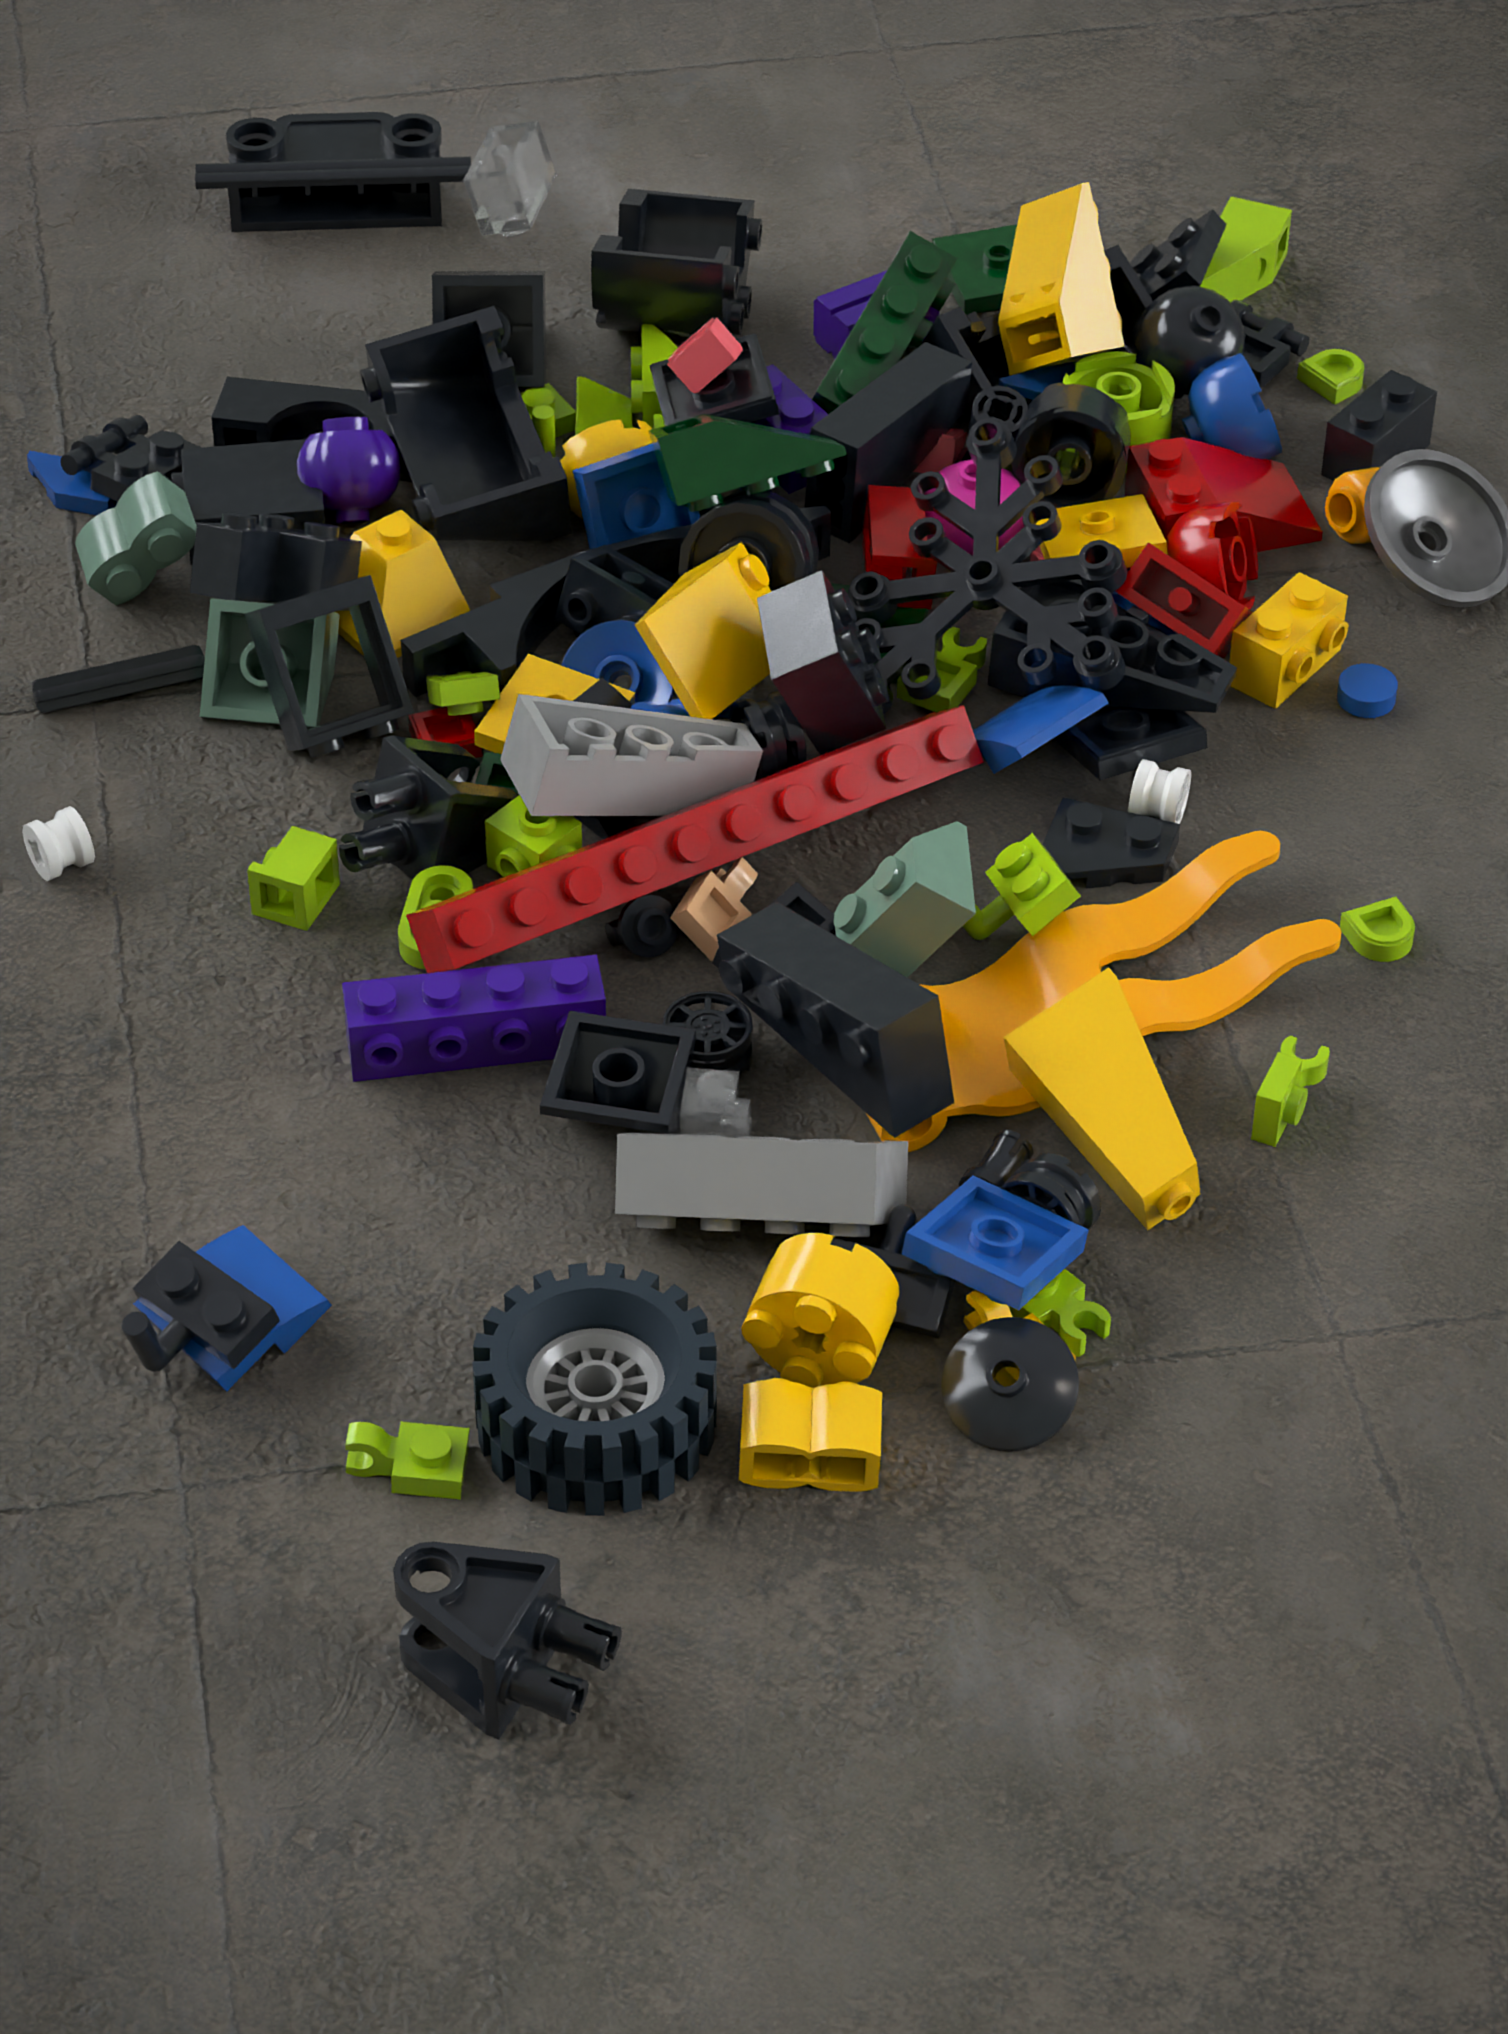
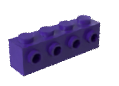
(466, 1016)

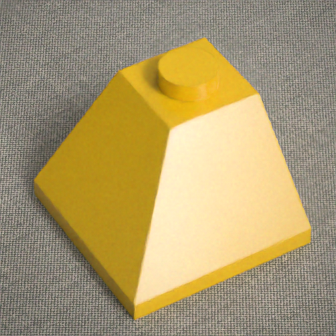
(408, 577)

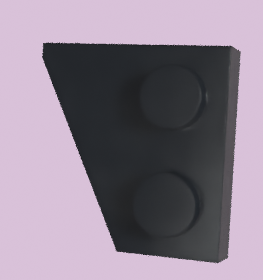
(1110, 844)

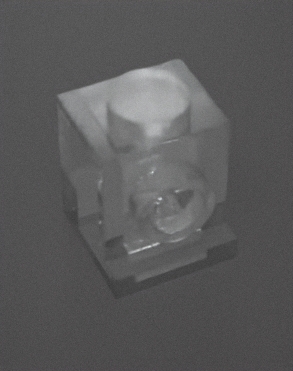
(713, 1104)

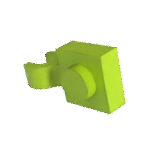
(1283, 1091)
(420, 1460)

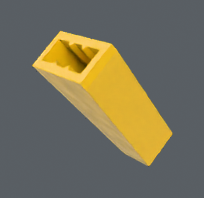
(1105, 1094)

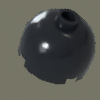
(1188, 333)

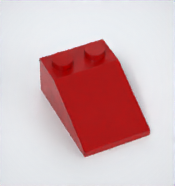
(1192, 474)

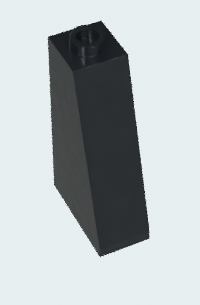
(888, 432)

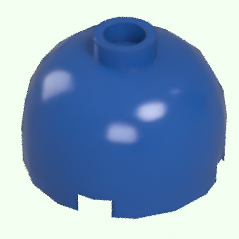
(1230, 412)

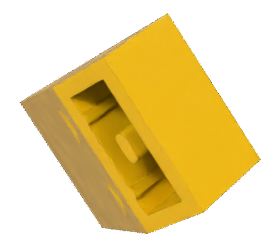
(1058, 285)

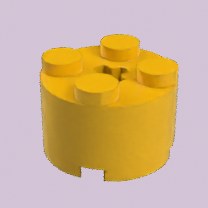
(822, 1311)

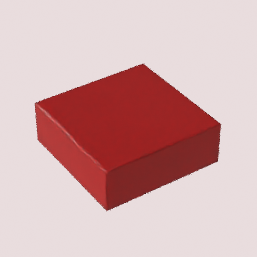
(441, 727)

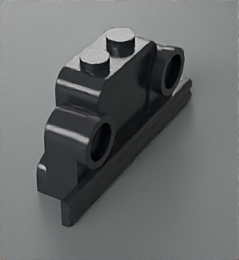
(334, 172)

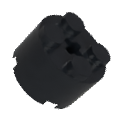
(1079, 420)

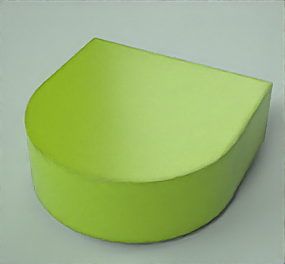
(1332, 374)
(1379, 930)

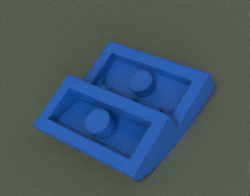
(1034, 722)
(270, 1278)

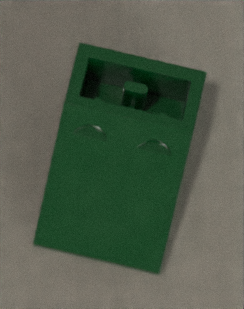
(720, 454)

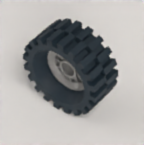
(595, 1388)

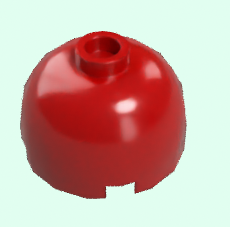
(1217, 547)

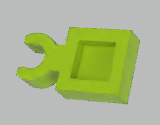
(957, 671)
(463, 691)
(1064, 1309)

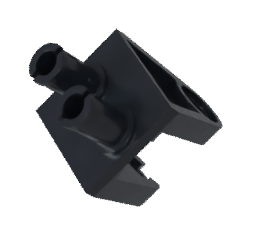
(418, 814)
(500, 1631)

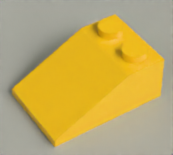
(711, 632)

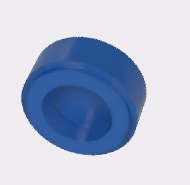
(1367, 690)

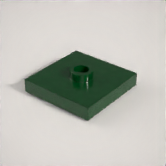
(980, 266)

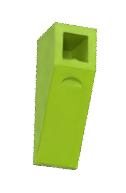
(1249, 248)

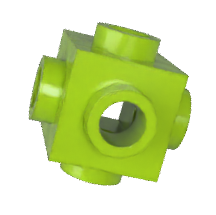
(522, 840)

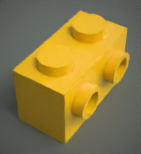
(1288, 639)

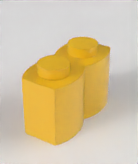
(810, 1435)

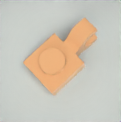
(714, 905)

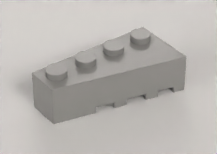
(621, 760)
(759, 1180)

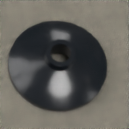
(1016, 1414)

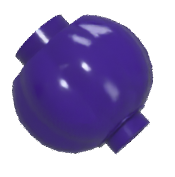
(351, 467)

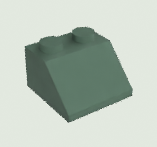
(234, 676)
(912, 900)

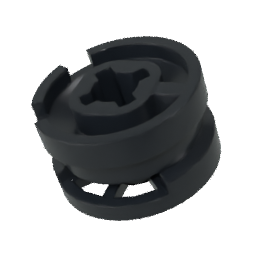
(774, 730)
(721, 1036)
(1057, 1188)

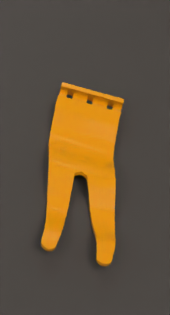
(1075, 949)

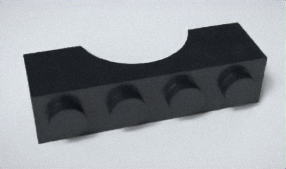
(282, 411)

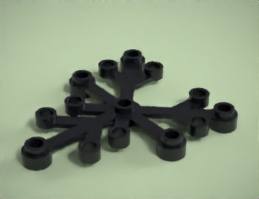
(993, 576)

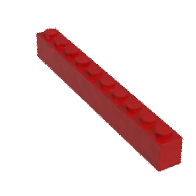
(692, 840)

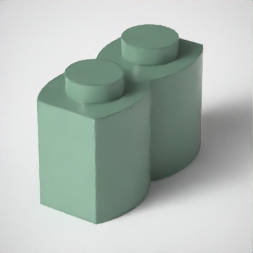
(136, 538)

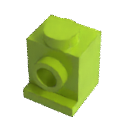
(295, 878)

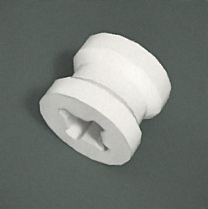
(1160, 792)
(58, 843)

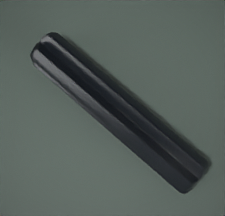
(118, 679)

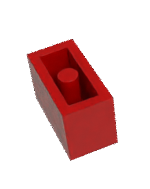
(1183, 600)

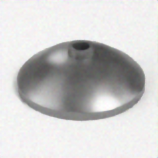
(1439, 527)

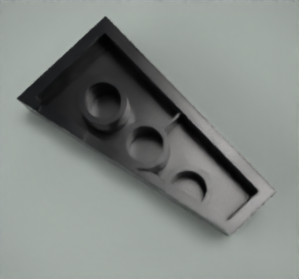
(843, 1013)

